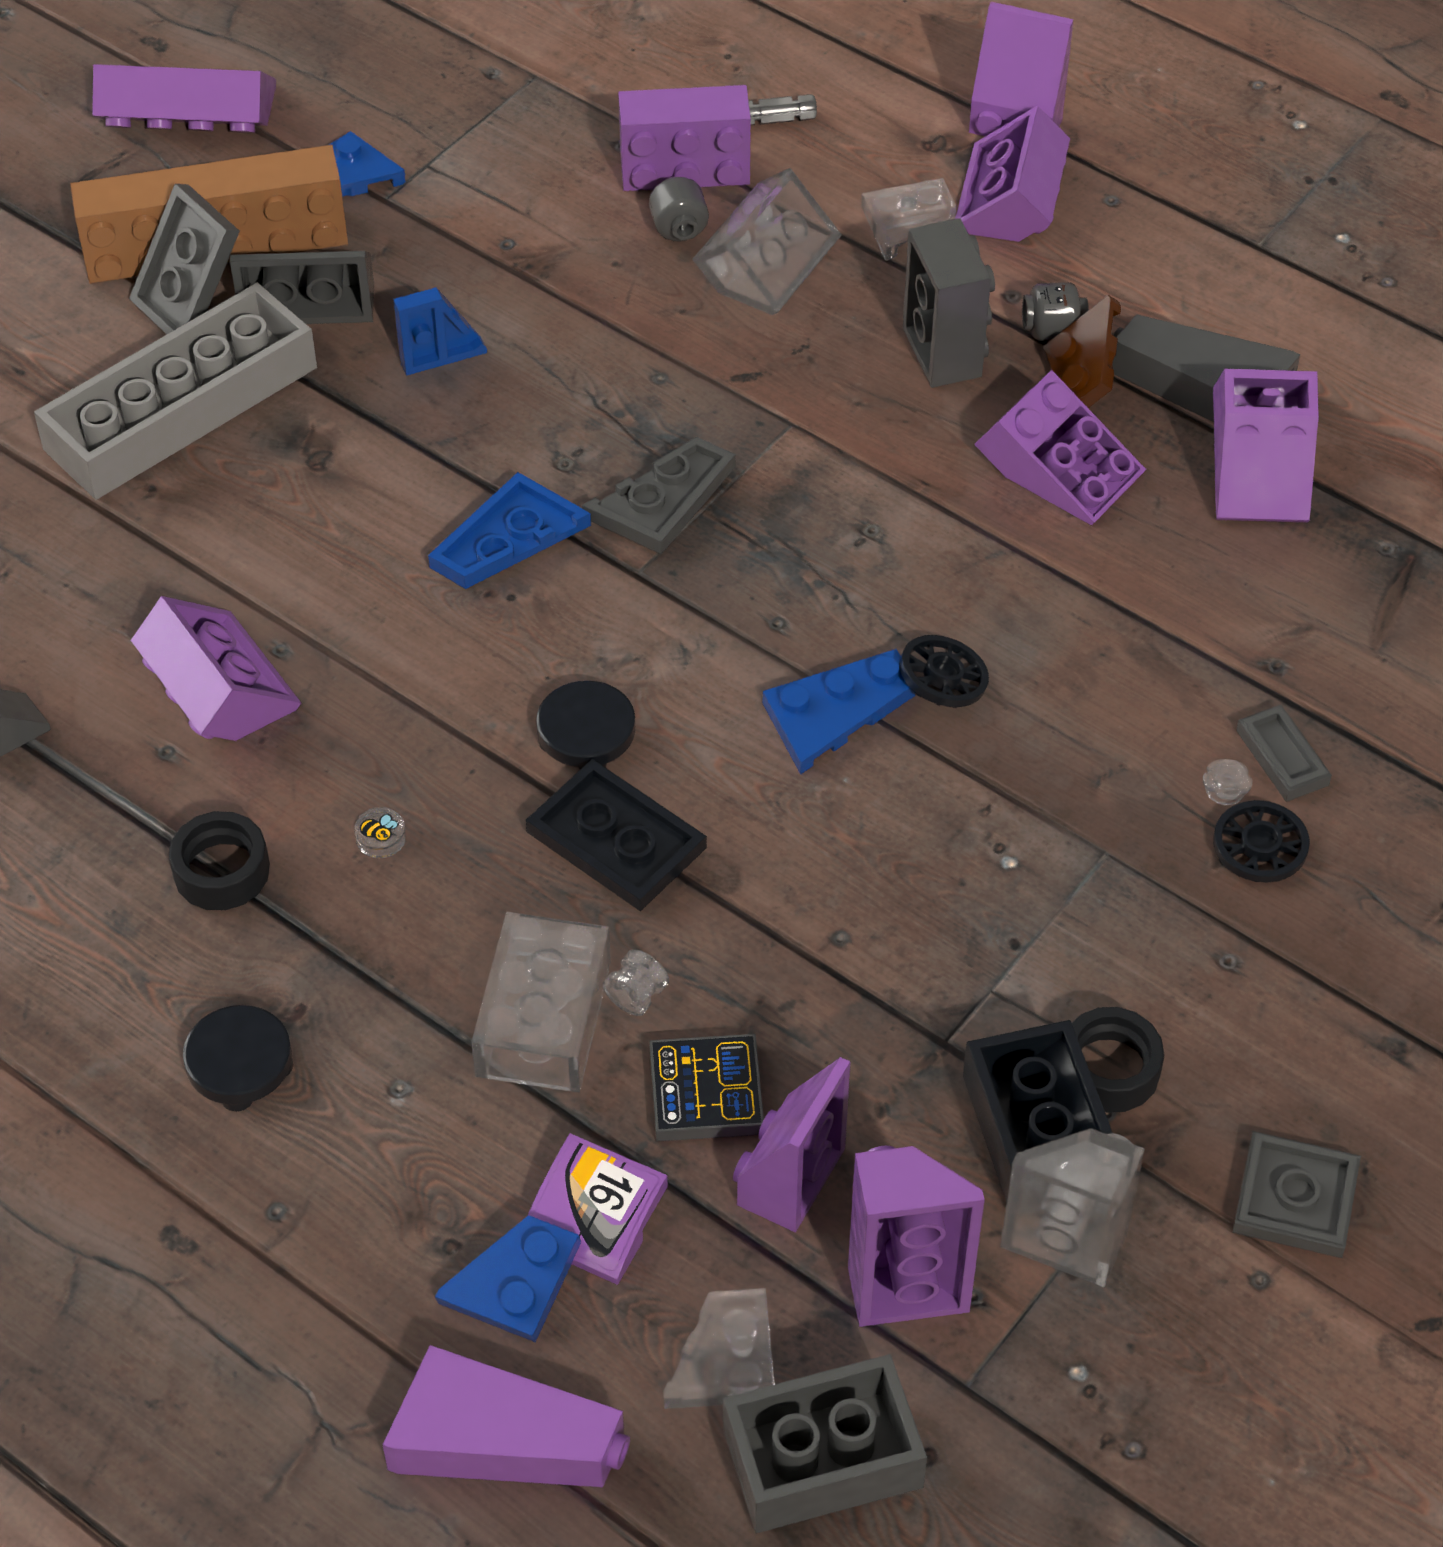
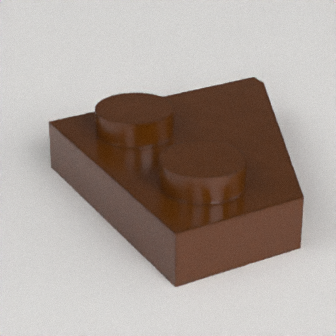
(1085, 352)

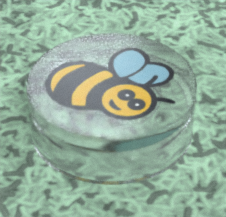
(380, 832)

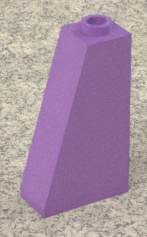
(501, 1427)

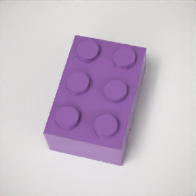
(685, 134)

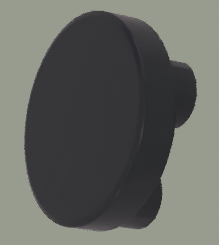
(585, 723)
(237, 1055)

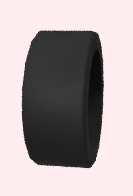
(209, 831)
(1136, 1032)

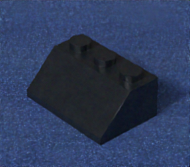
(1030, 1091)

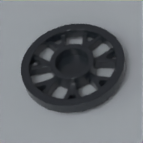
(943, 671)
(1261, 841)

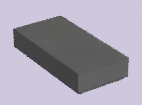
(1283, 753)

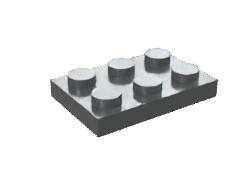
(183, 260)

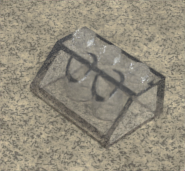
(768, 244)
(1073, 1202)

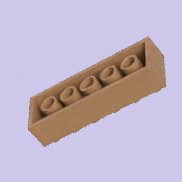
(273, 199)

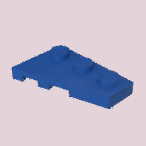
(506, 530)
(831, 705)

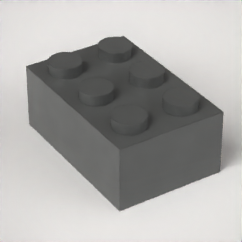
(947, 302)
(823, 1443)

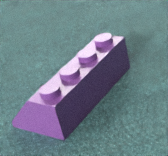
(182, 95)
(911, 1237)

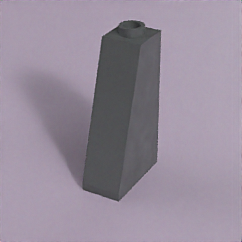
(1187, 361)

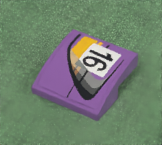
(600, 1200)

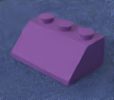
(1014, 178)
(212, 669)

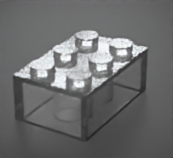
(541, 1002)

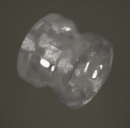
(636, 982)

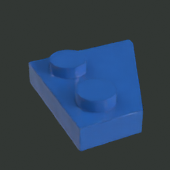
(363, 165)
(433, 332)
(514, 1278)

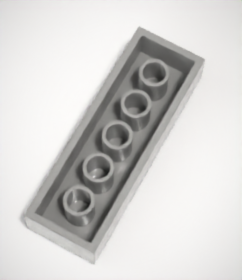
(176, 390)

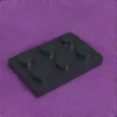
(616, 834)

